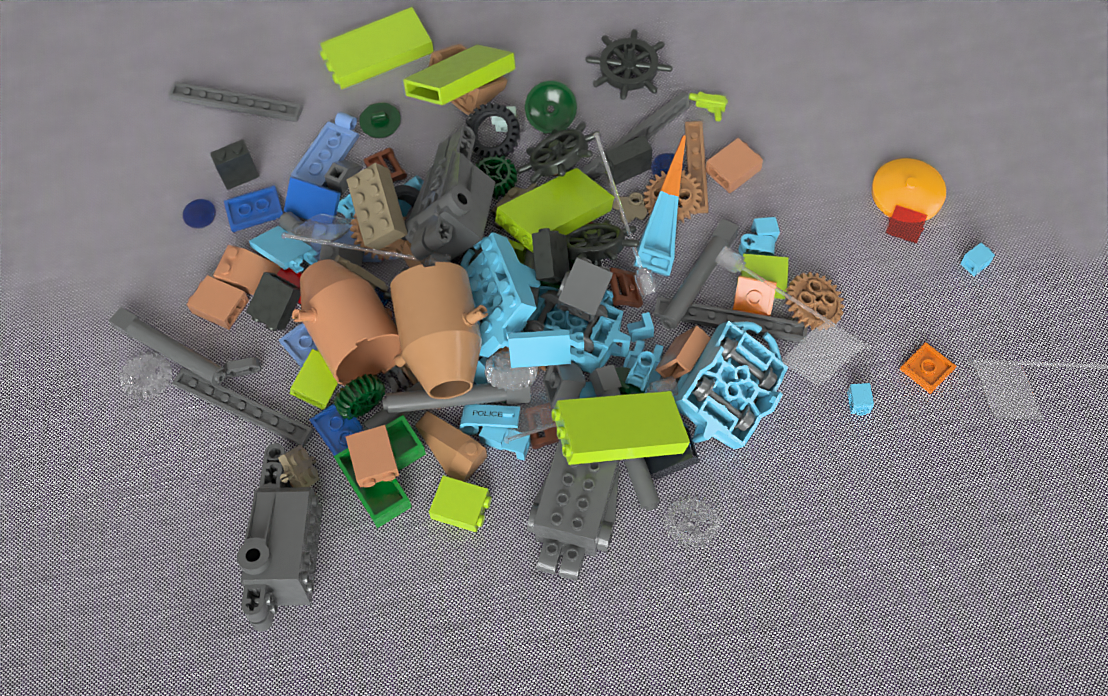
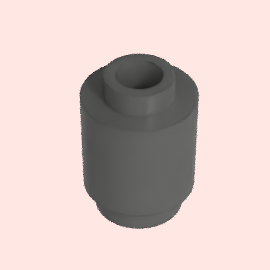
(290, 221)

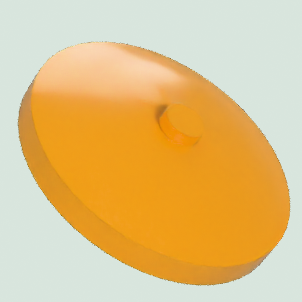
(908, 185)

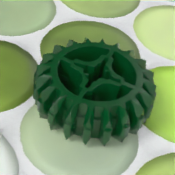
(495, 169)
(359, 396)

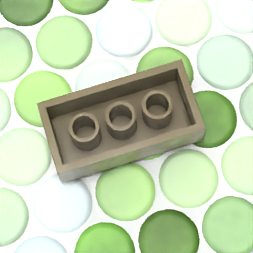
(376, 206)

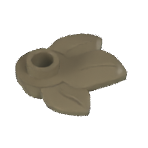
(631, 209)

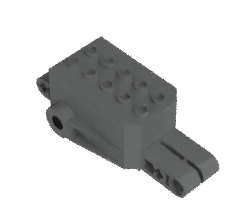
(451, 202)
(574, 513)
(278, 544)

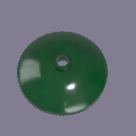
(555, 95)

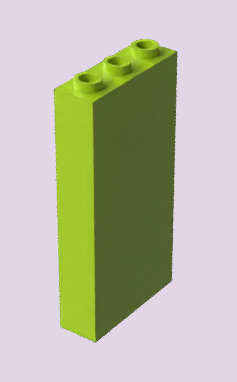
(376, 48)
(459, 74)
(558, 205)
(619, 427)

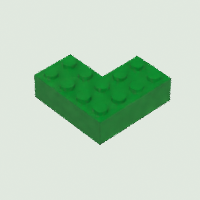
(386, 499)

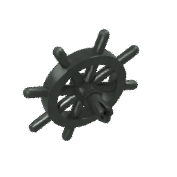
(629, 64)
(558, 153)
(599, 242)

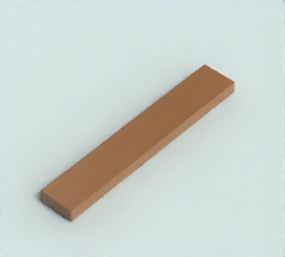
(696, 159)

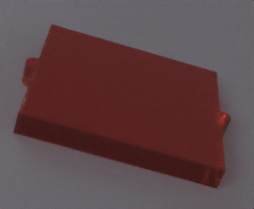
(906, 224)

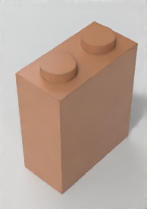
(734, 165)
(217, 302)
(683, 353)
(372, 456)

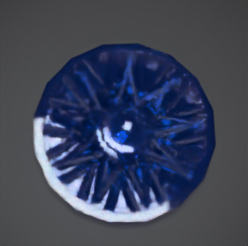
(662, 163)
(199, 213)

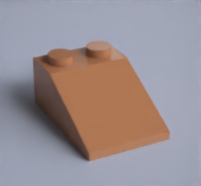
(243, 269)

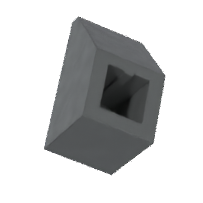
(338, 173)

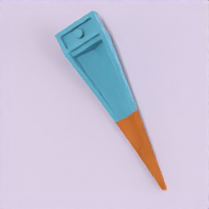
(659, 235)

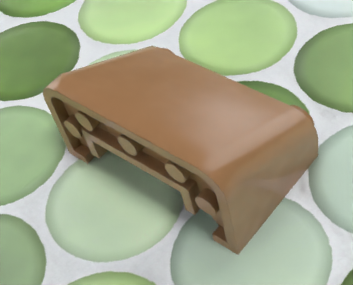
(476, 97)

